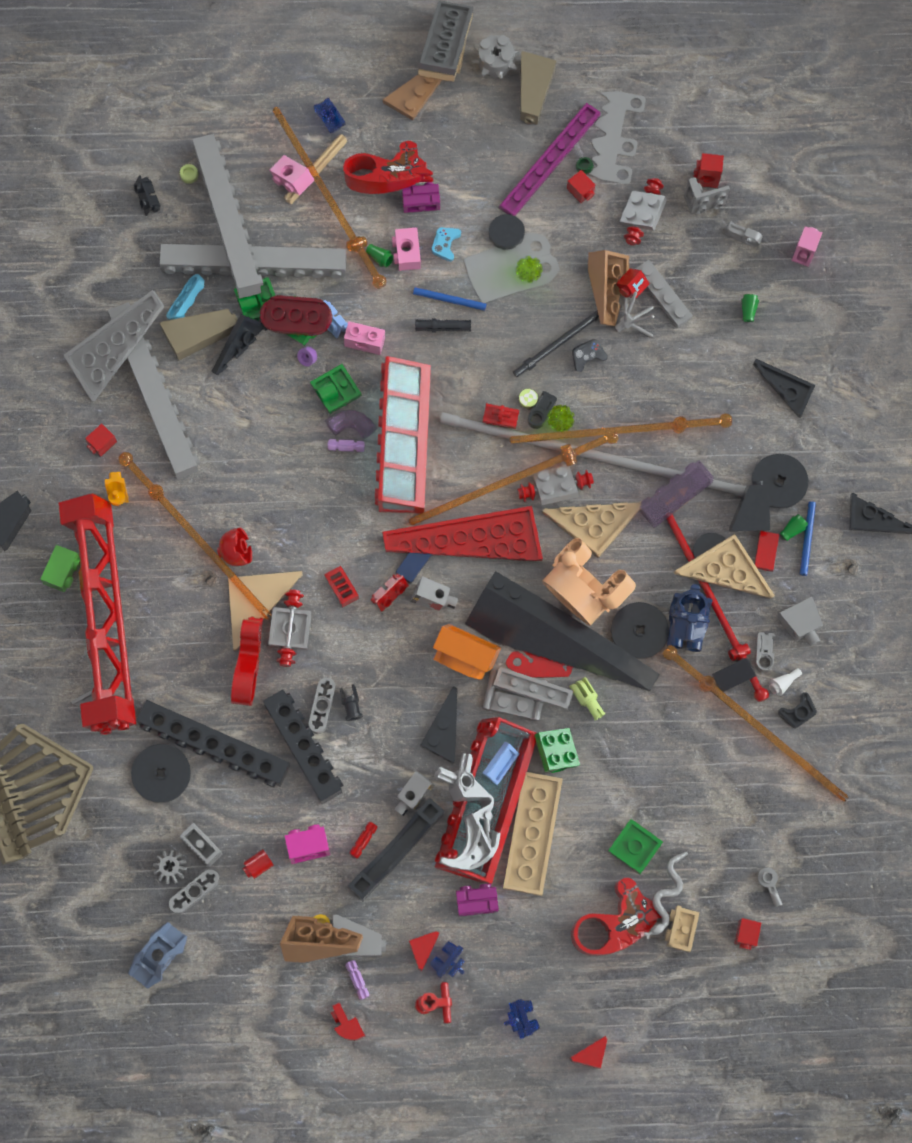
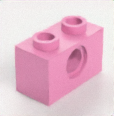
(291, 175)
(807, 246)
(406, 259)
(364, 338)

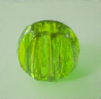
(529, 269)
(560, 418)

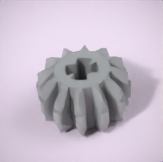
(164, 865)

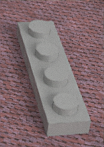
(665, 295)
(533, 688)

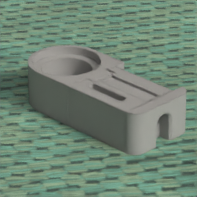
(743, 234)
(764, 649)

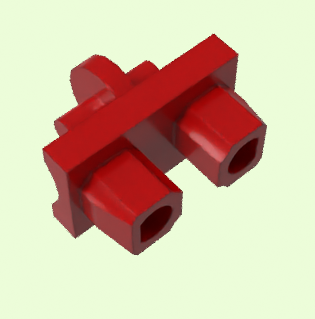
(500, 416)

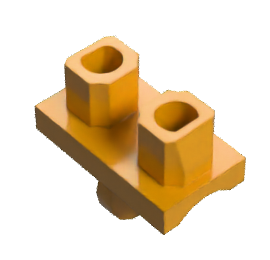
(116, 489)

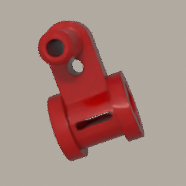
(434, 1002)

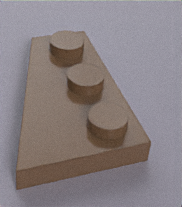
(412, 95)

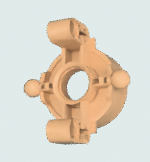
(580, 589)

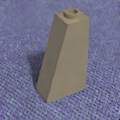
(535, 81)
(197, 331)

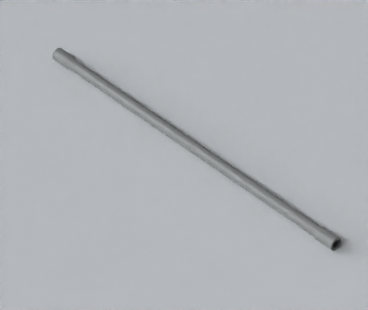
(457, 421)

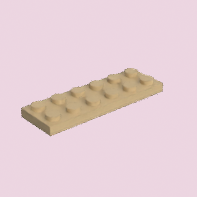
(532, 834)

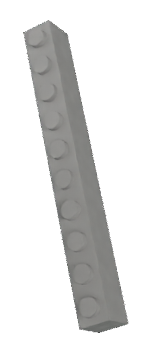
(227, 217)
(270, 260)
(159, 405)

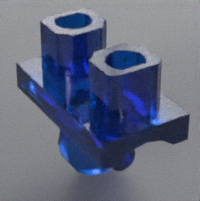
(329, 115)
(453, 953)
(519, 1020)

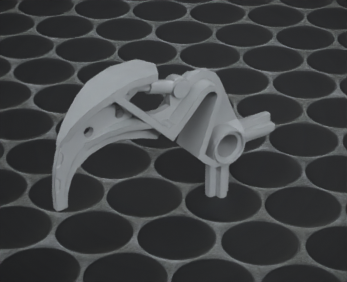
(479, 841)

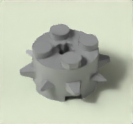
(495, 56)

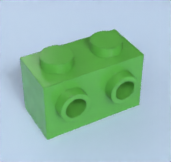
(60, 568)

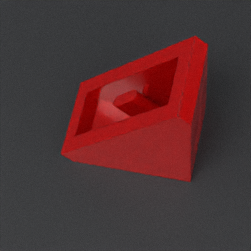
(422, 948)
(592, 1055)

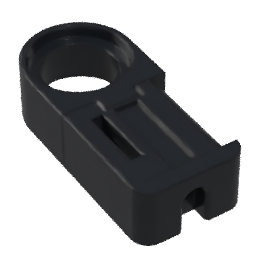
(541, 409)

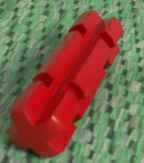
(363, 840)

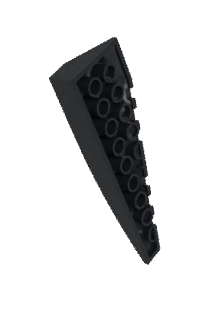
(531, 624)

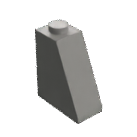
(371, 944)

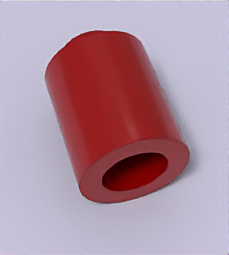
(257, 864)

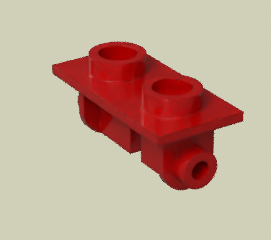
(384, 598)

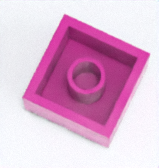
(307, 844)

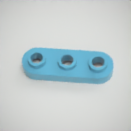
(186, 297)

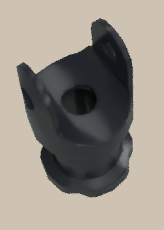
(351, 705)

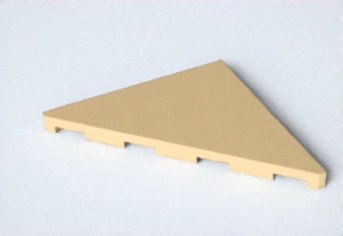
(594, 523)
(727, 567)
(268, 590)

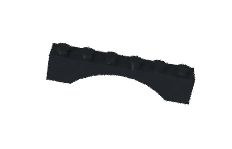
(396, 850)

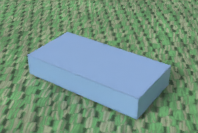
(501, 763)

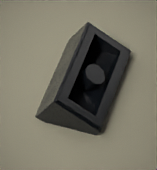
(734, 674)

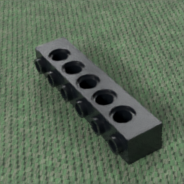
(274, 705)

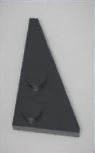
(240, 338)
(789, 387)
(868, 517)
(442, 733)

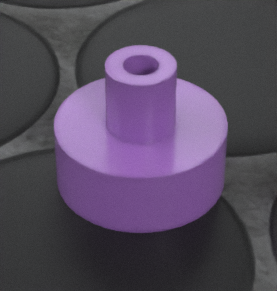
(307, 356)

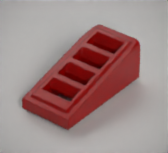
(348, 599)

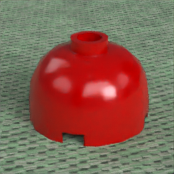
(234, 548)

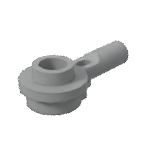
(768, 878)

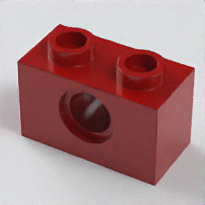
(709, 170)

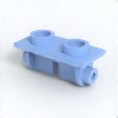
(338, 323)

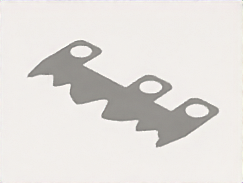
(612, 142)

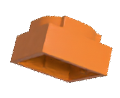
(465, 652)

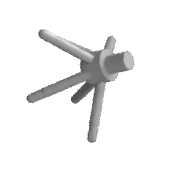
(629, 320)

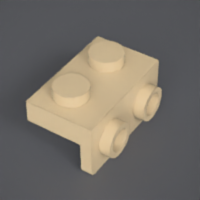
(682, 928)

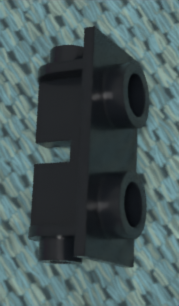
(144, 188)

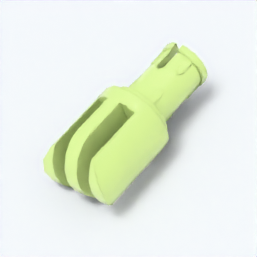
(587, 697)

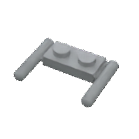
(509, 703)

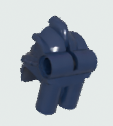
(689, 625)

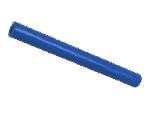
(448, 298)
(807, 539)

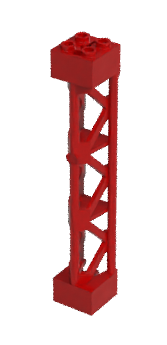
(105, 711)

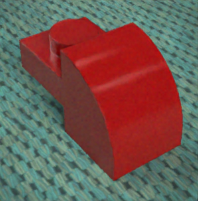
(348, 1030)

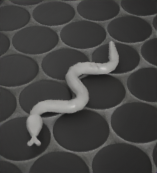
(659, 928)

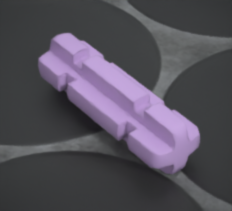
(346, 445)
(357, 979)

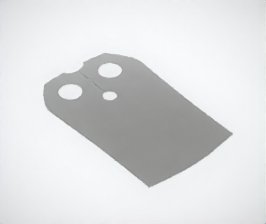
(495, 272)

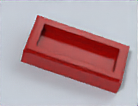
(766, 550)

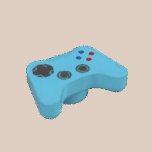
(443, 242)

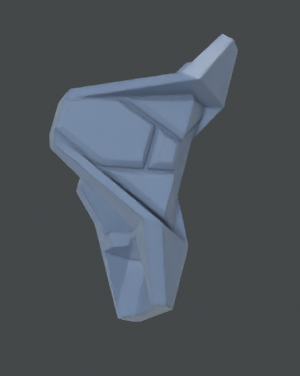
(150, 971)

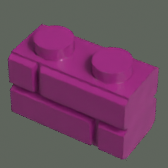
(421, 198)
(477, 901)

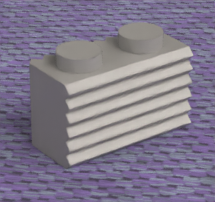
(201, 845)

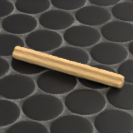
(322, 161)

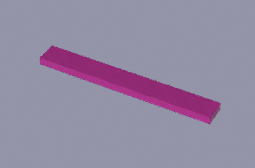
(549, 160)

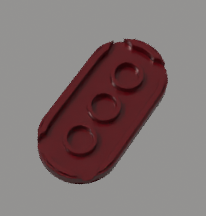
(296, 315)

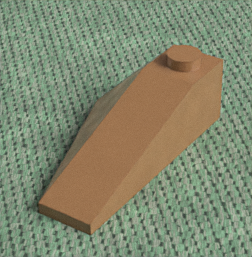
(604, 272)
(311, 940)

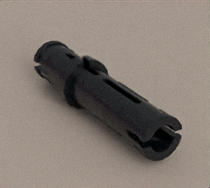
(442, 325)

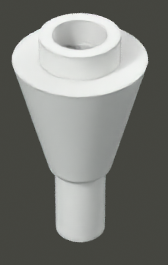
(781, 684)

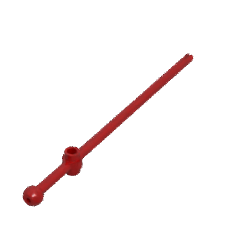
(738, 651)

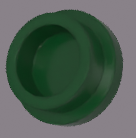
(584, 164)

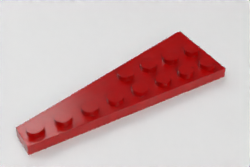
(491, 535)

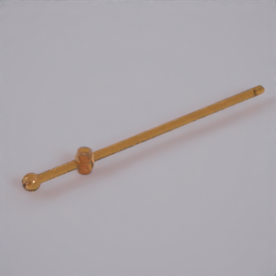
(355, 243)
(678, 425)
(567, 455)
(126, 459)
(670, 653)

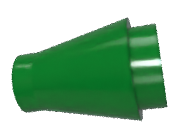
(380, 255)
(749, 306)
(794, 527)

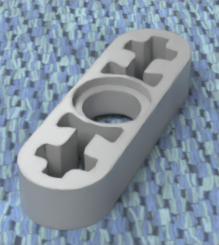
(320, 690)
(185, 904)

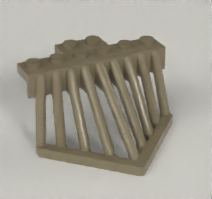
(12, 836)

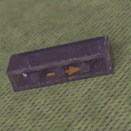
(676, 494)

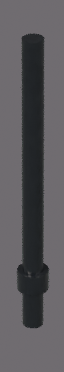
(530, 363)

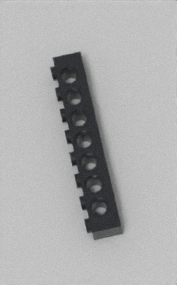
(152, 711)

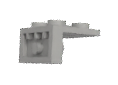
(700, 202)

